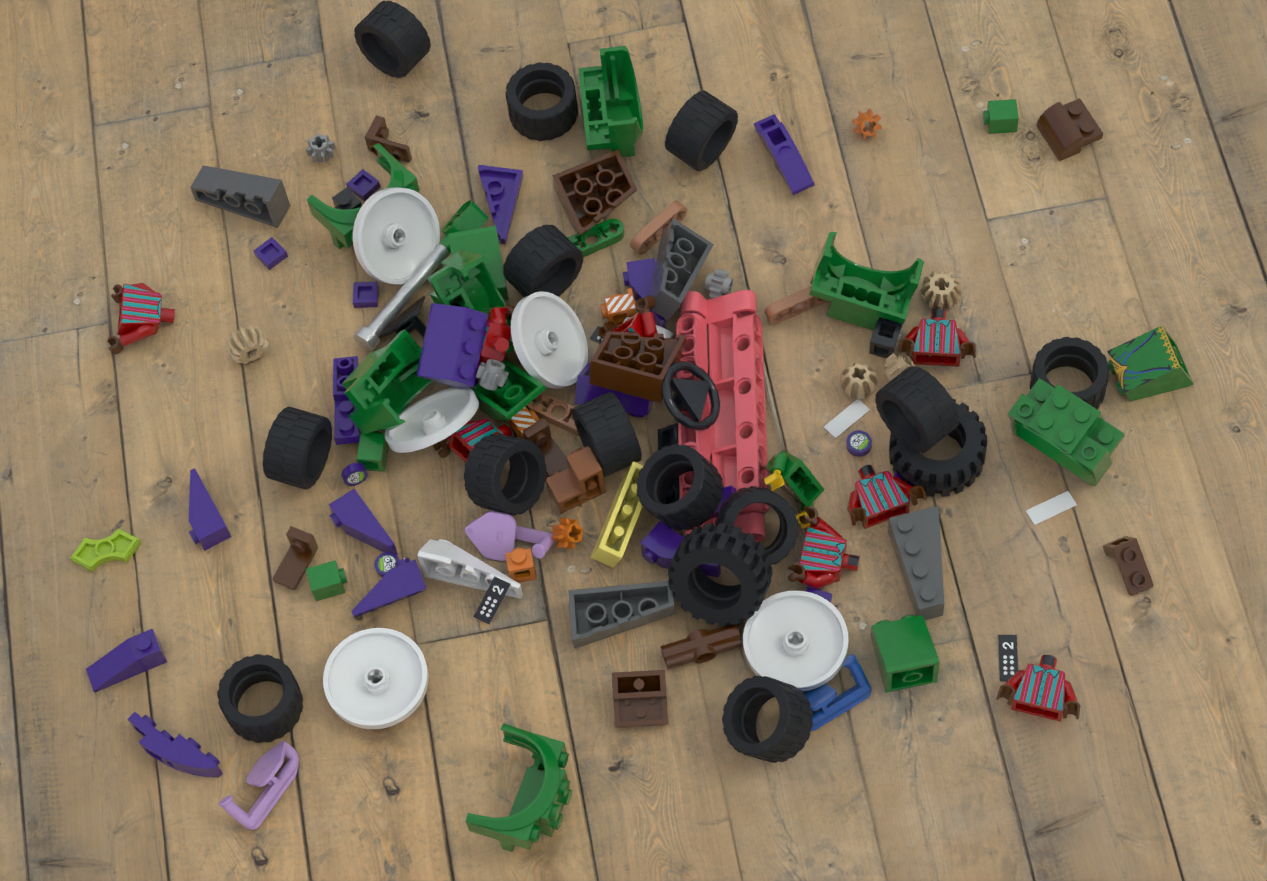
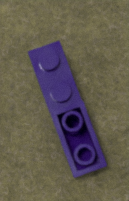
(784, 153)
(344, 428)
(177, 752)

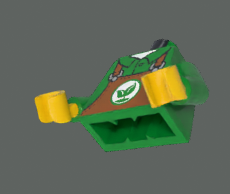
(795, 479)

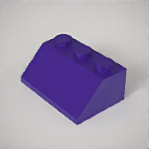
(452, 345)
(585, 392)

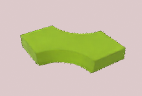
(96, 552)

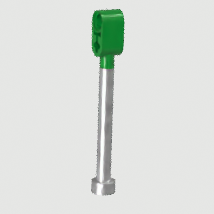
(466, 218)

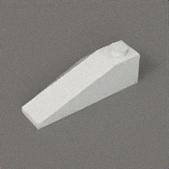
(453, 565)

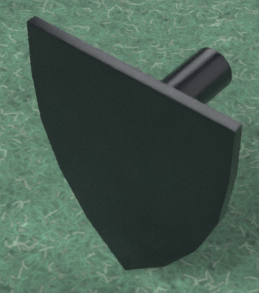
(409, 316)

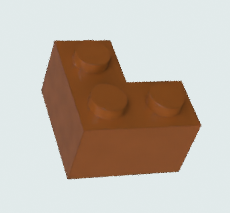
(577, 483)

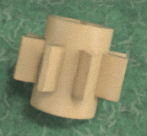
(896, 364)

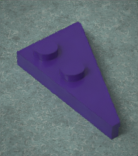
(502, 192)

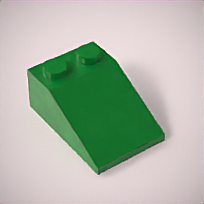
(512, 397)

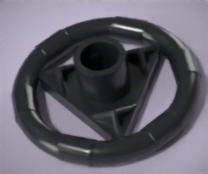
(690, 396)

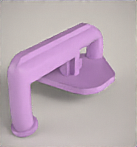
(496, 535)
(259, 776)

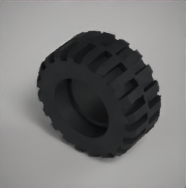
(949, 474)
(710, 599)

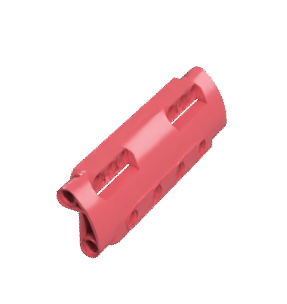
(737, 368)

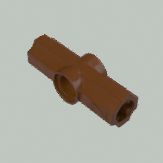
(701, 646)

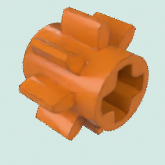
(862, 118)
(567, 533)

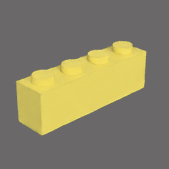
(620, 520)

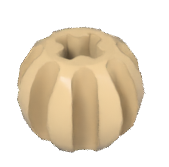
(858, 380)

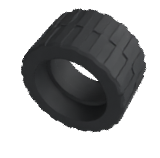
(392, 39)
(535, 80)
(701, 130)
(543, 262)
(1075, 354)
(917, 409)
(607, 432)
(297, 448)
(525, 476)
(696, 504)
(788, 522)
(244, 675)
(741, 716)

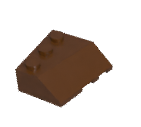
(593, 189)
(635, 363)

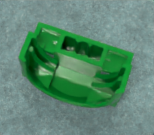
(613, 116)
(340, 221)
(466, 284)
(862, 293)
(385, 384)
(1065, 430)
(539, 797)

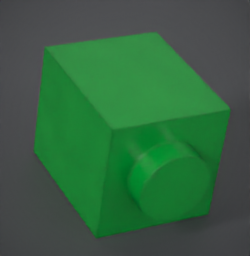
(1001, 116)
(373, 451)
(326, 580)

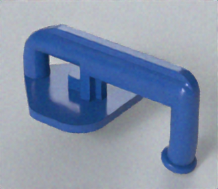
(825, 697)

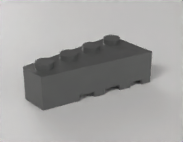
(242, 194)
(677, 265)
(919, 556)
(616, 609)

